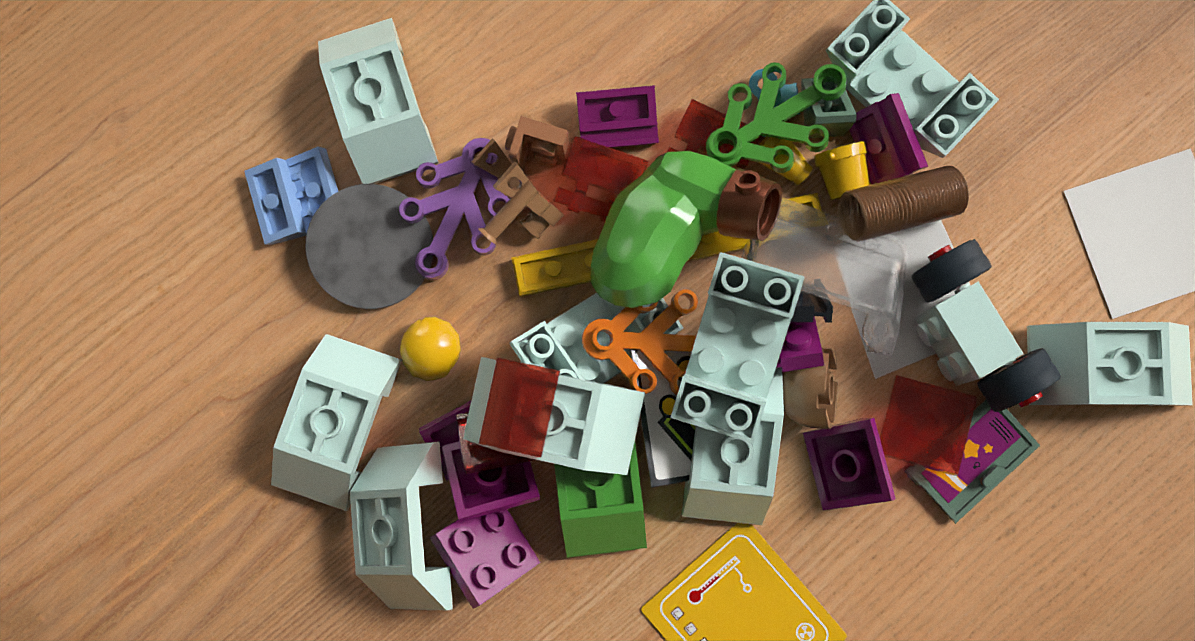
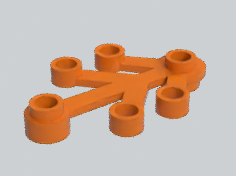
(649, 341)

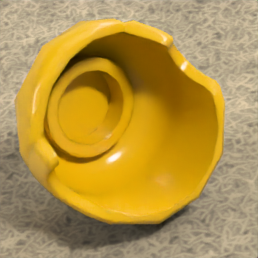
(430, 348)

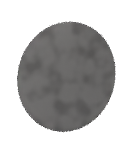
(365, 248)

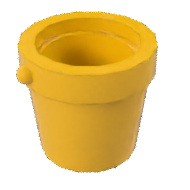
(843, 168)

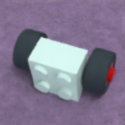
(972, 334)

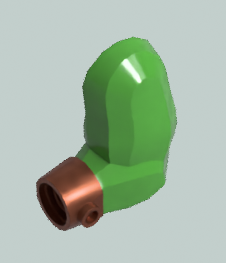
(663, 218)

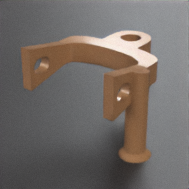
(522, 195)

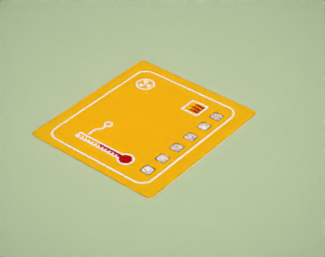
(740, 594)

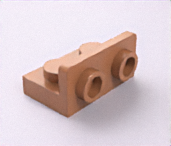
(545, 140)

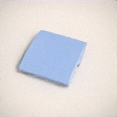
(290, 193)

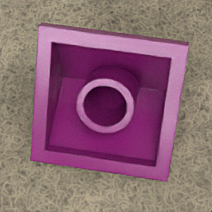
(849, 464)
(489, 489)

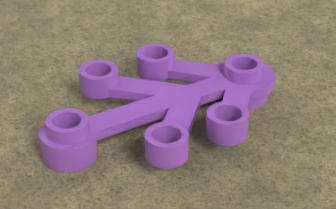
(459, 201)

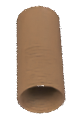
(903, 203)

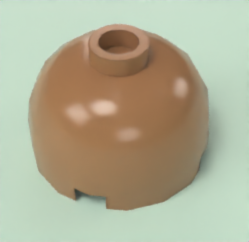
(812, 393)

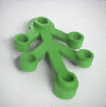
(771, 121)

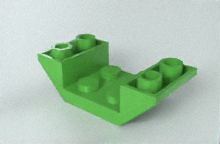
(600, 510)

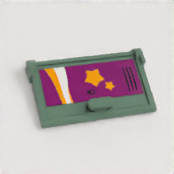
(991, 441)

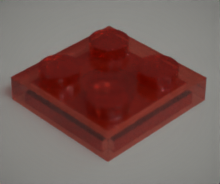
(926, 425)

